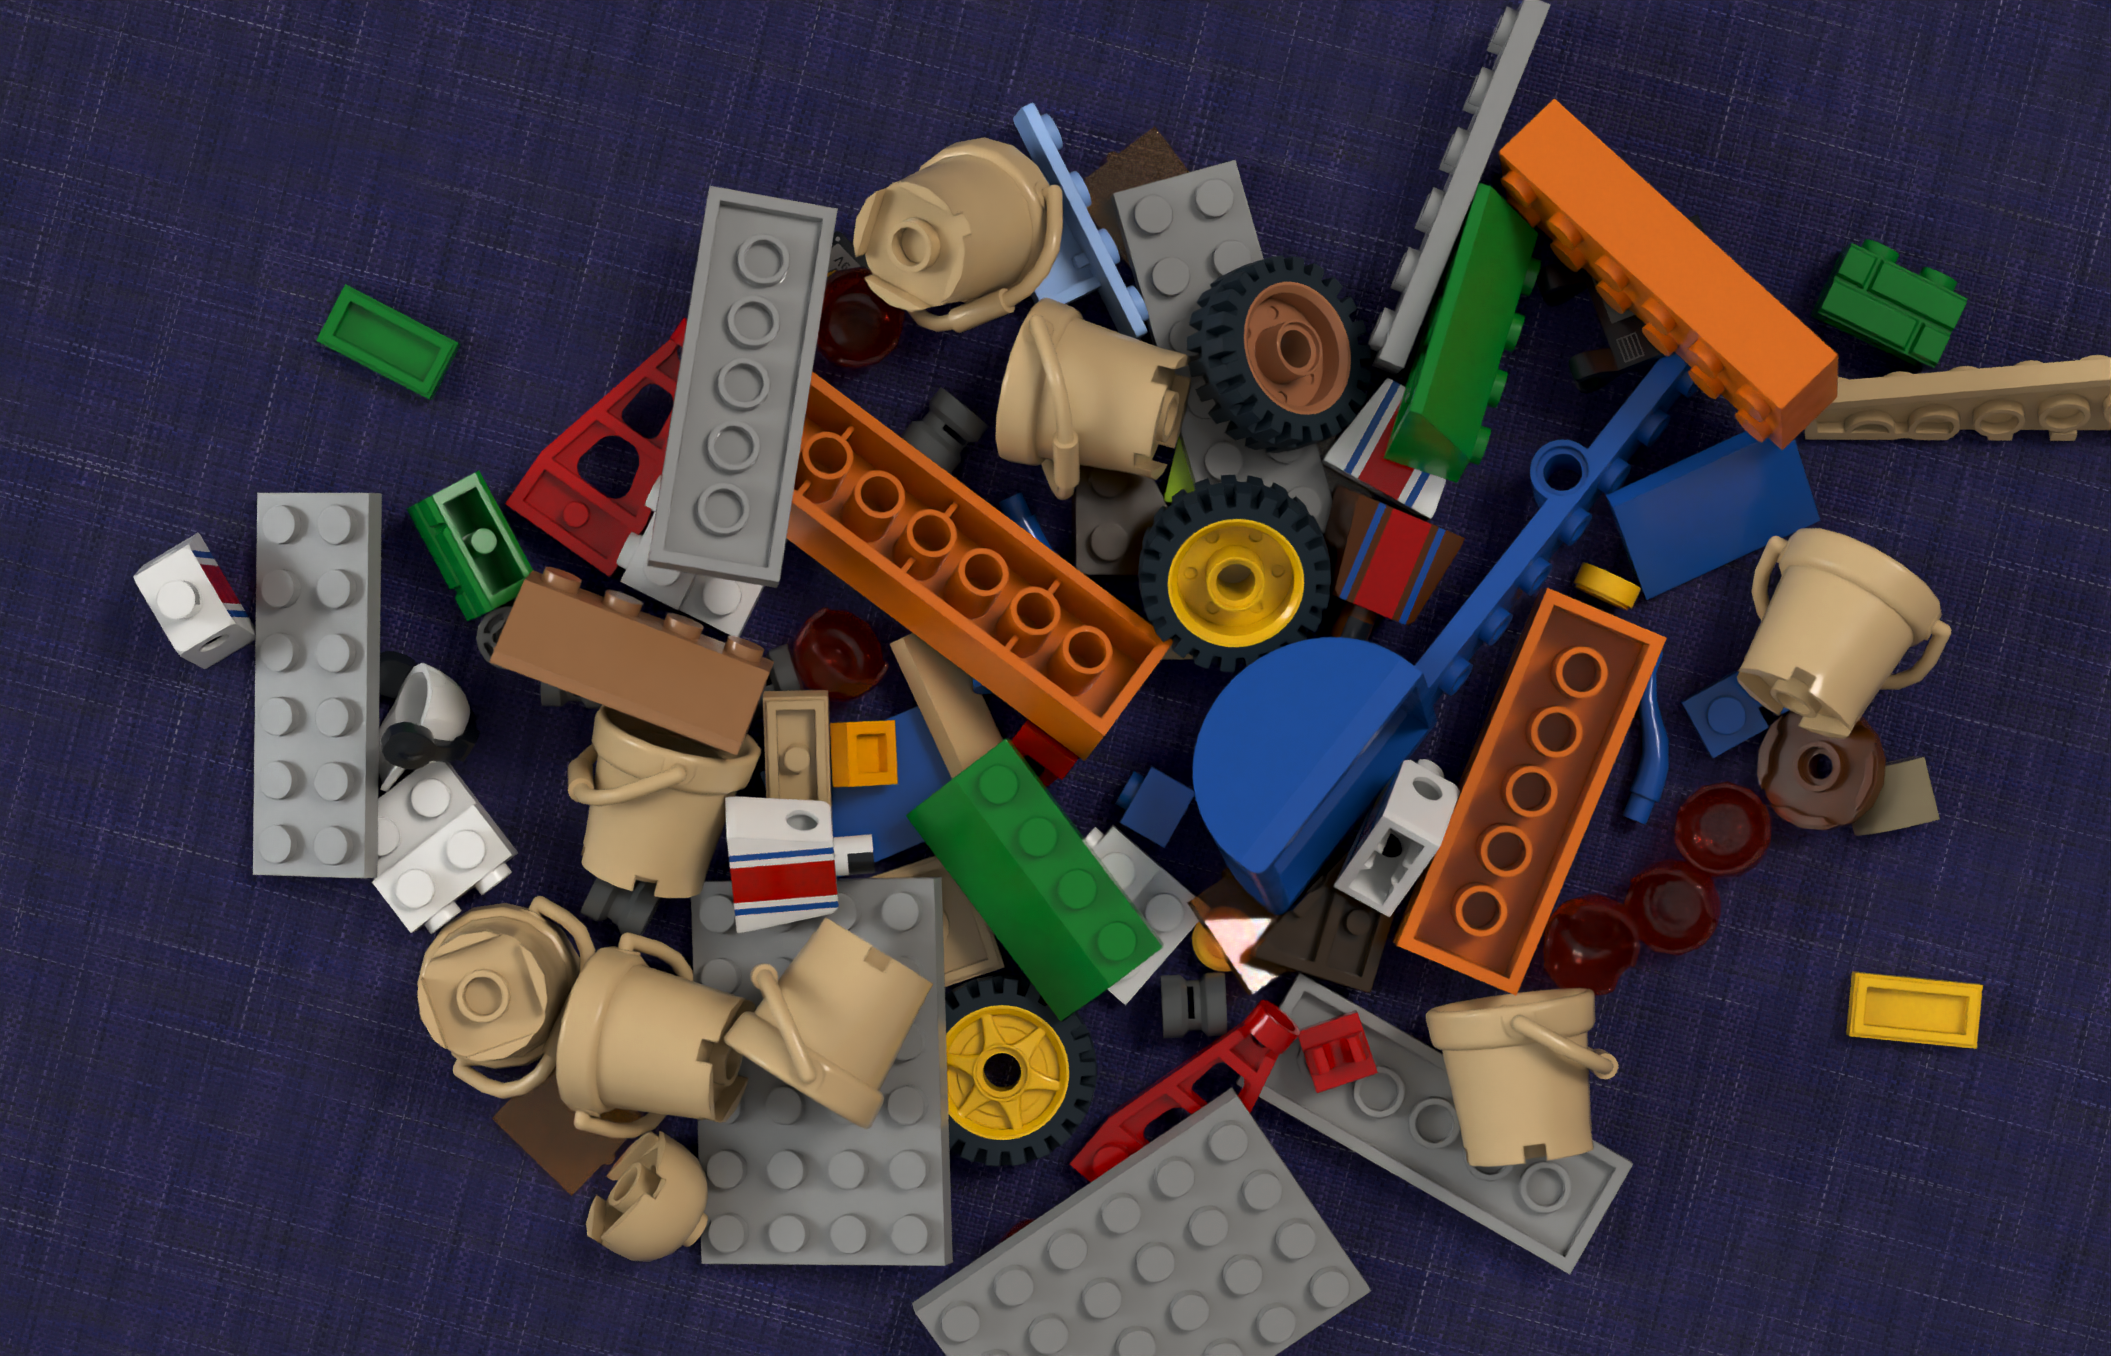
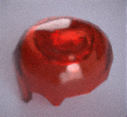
(856, 323)
(838, 655)
(1723, 830)
(1674, 906)
(1590, 943)

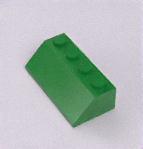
(1464, 341)
(1035, 879)

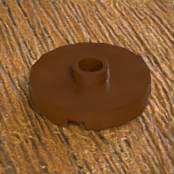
(1796, 789)

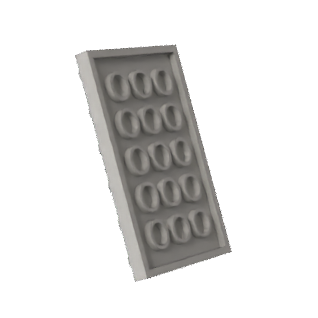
(790, 1173)
(1164, 1255)

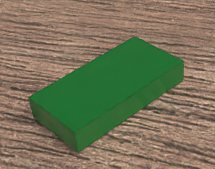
(388, 342)

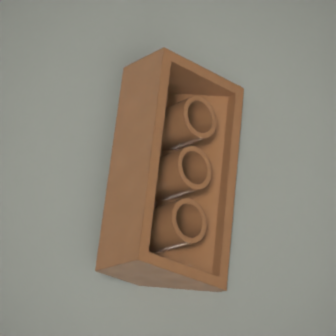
(633, 659)

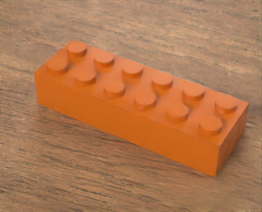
(1668, 276)
(1529, 790)

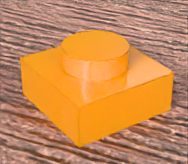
(863, 753)

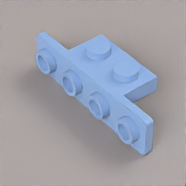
(1085, 254)

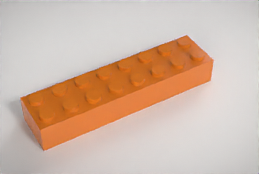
(965, 575)

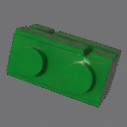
(1890, 305)
(472, 545)

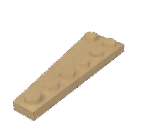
(1987, 400)

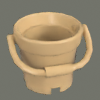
(962, 229)
(1087, 399)
(1836, 629)
(654, 802)
(500, 988)
(832, 1021)
(646, 1042)
(1521, 1073)

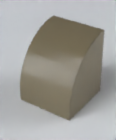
(1903, 800)

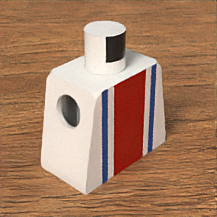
(1362, 450)
(195, 603)
(787, 860)

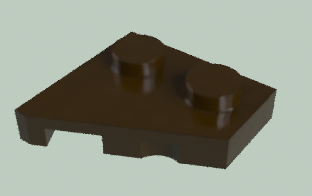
(1111, 521)
(1328, 935)

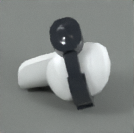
(427, 720)

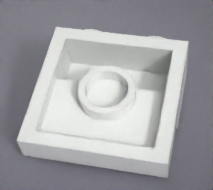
(710, 599)
(436, 847)
(1153, 892)

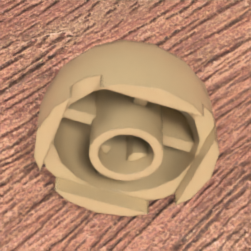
(654, 1202)

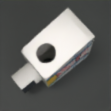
(1415, 810)

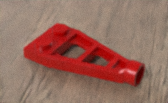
(570, 507)
(1124, 1128)

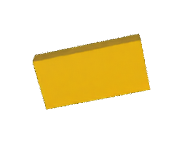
(1914, 1010)

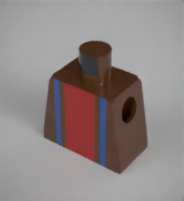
(1382, 562)

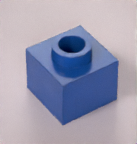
(1154, 804)

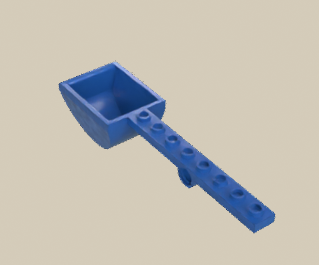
(1326, 721)

